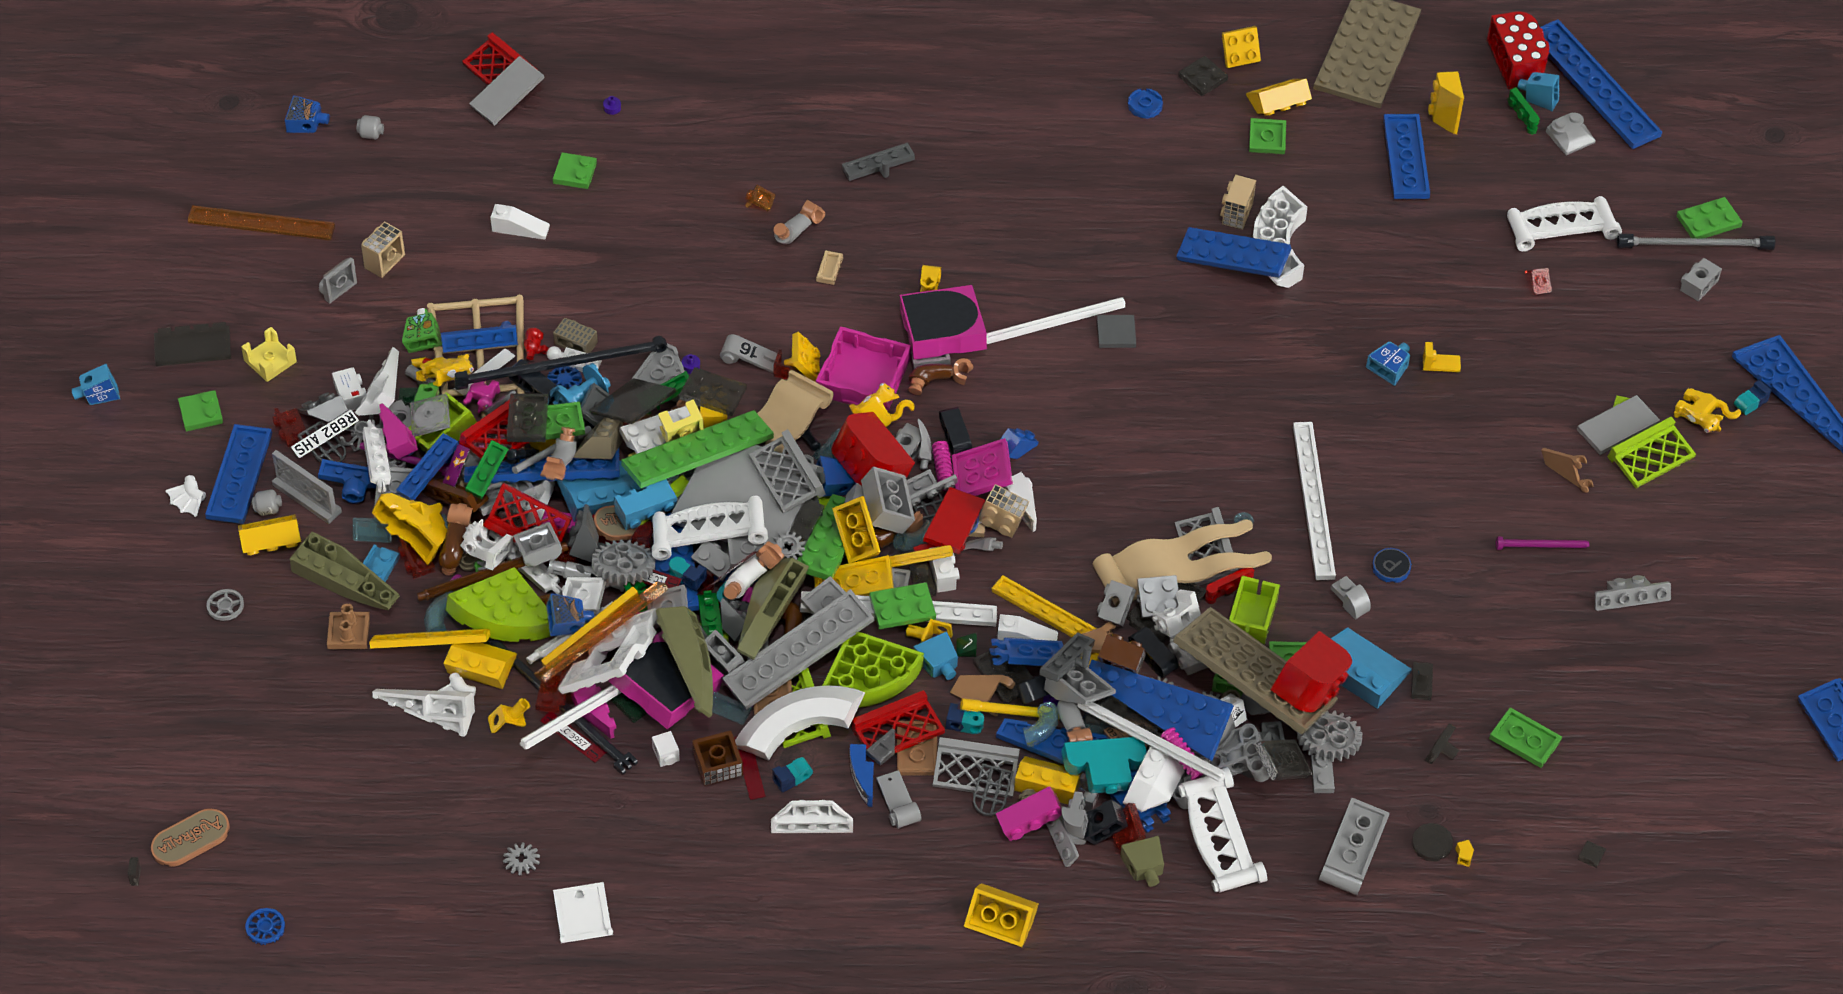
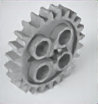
(623, 562)
(1332, 737)

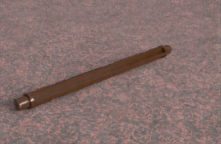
(473, 578)

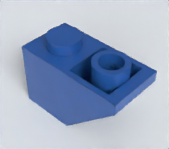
(1019, 442)

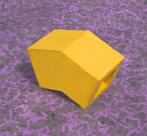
(1465, 852)

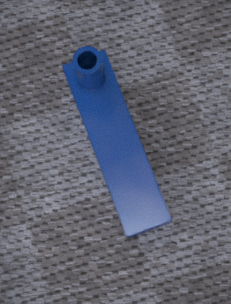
(480, 338)
(428, 466)

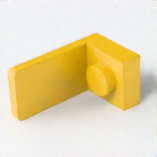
(1439, 362)

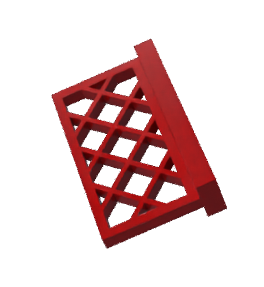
(498, 46)
(488, 426)
(503, 527)
(891, 714)

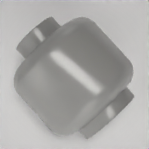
(370, 127)
(266, 502)

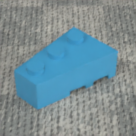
(643, 504)

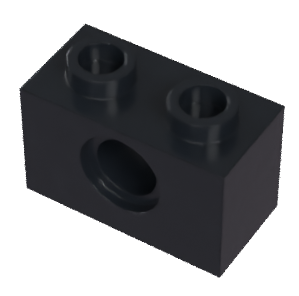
(1105, 822)

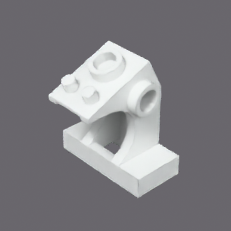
(479, 546)
(1170, 619)

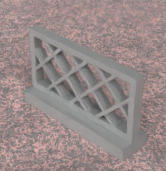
(799, 461)
(304, 488)
(1223, 544)
(974, 751)

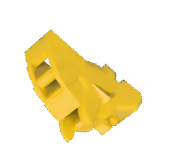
(412, 522)

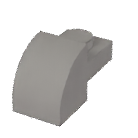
(1354, 597)
(1075, 816)

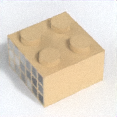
(1238, 201)
(383, 249)
(1003, 511)

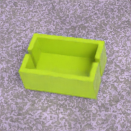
(460, 420)
(1254, 611)

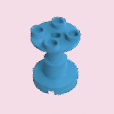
(577, 393)

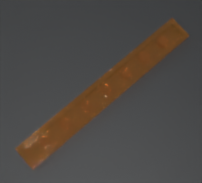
(261, 222)
(601, 631)

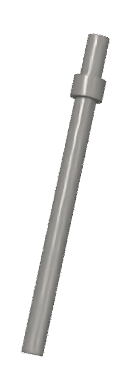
(543, 454)

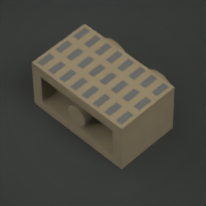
(575, 336)

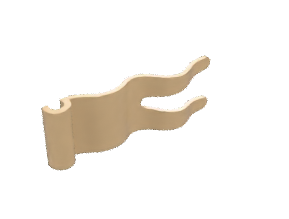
(794, 406)
(1170, 557)

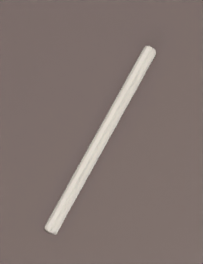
(1055, 320)
(569, 717)
(1153, 740)

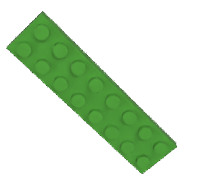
(697, 449)

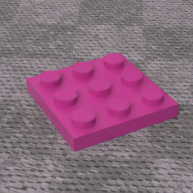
(983, 468)

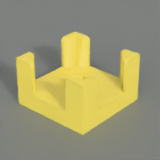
(270, 356)
(682, 427)

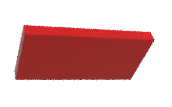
(954, 520)

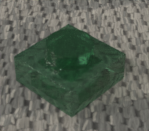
(407, 395)

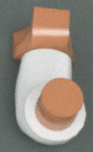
(749, 572)

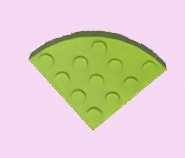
(503, 606)
(874, 667)

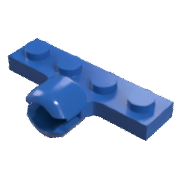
(354, 477)

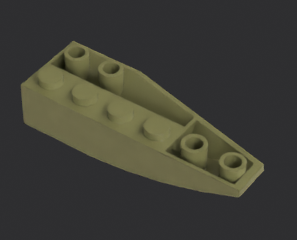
(340, 572)
(768, 603)
(690, 652)

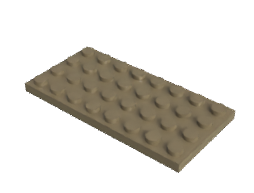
(1367, 50)
(1243, 664)

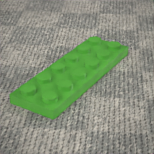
(824, 547)

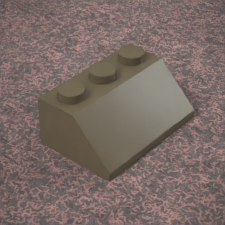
(601, 441)

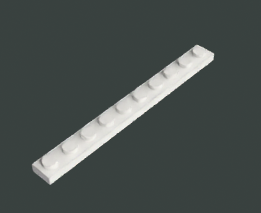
(1314, 501)
(946, 612)

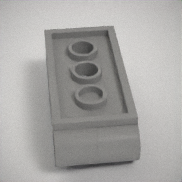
(1354, 846)

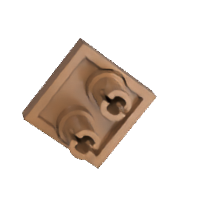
(348, 629)

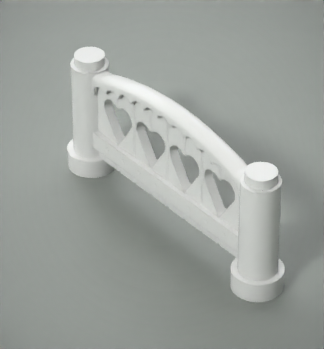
(1526, 232)
(667, 537)
(1242, 870)

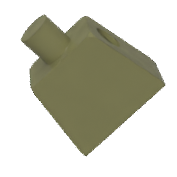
(1144, 859)

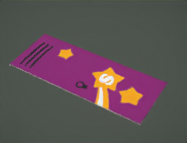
(456, 465)

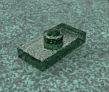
(629, 707)

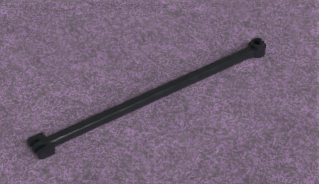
(462, 378)
(587, 728)

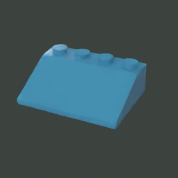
(596, 492)
(1372, 671)

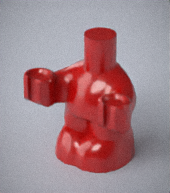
(532, 343)

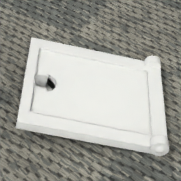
(582, 912)

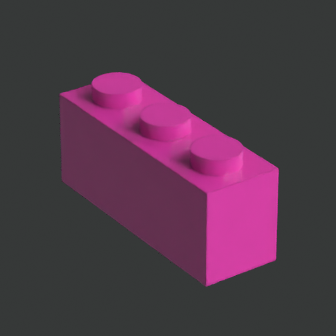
(1030, 813)

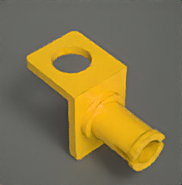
(927, 632)
(508, 714)

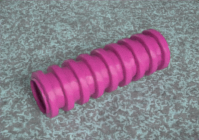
(942, 460)
(1173, 737)

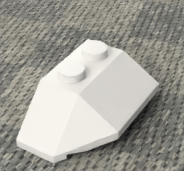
(1154, 780)
(812, 817)

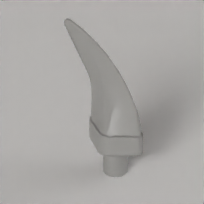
(925, 452)
(986, 544)

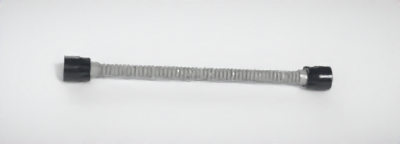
(1629, 240)

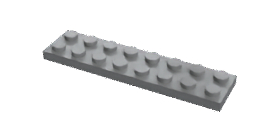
(798, 649)

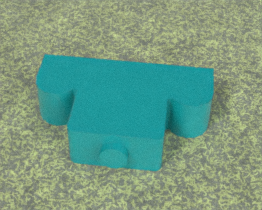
(1104, 762)

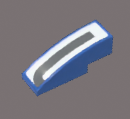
(862, 772)

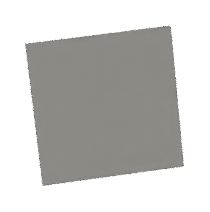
(736, 480)

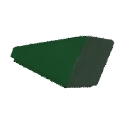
(967, 646)

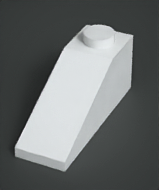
(516, 222)
(1023, 487)
(1022, 628)

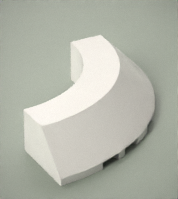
(1277, 223)
(796, 712)

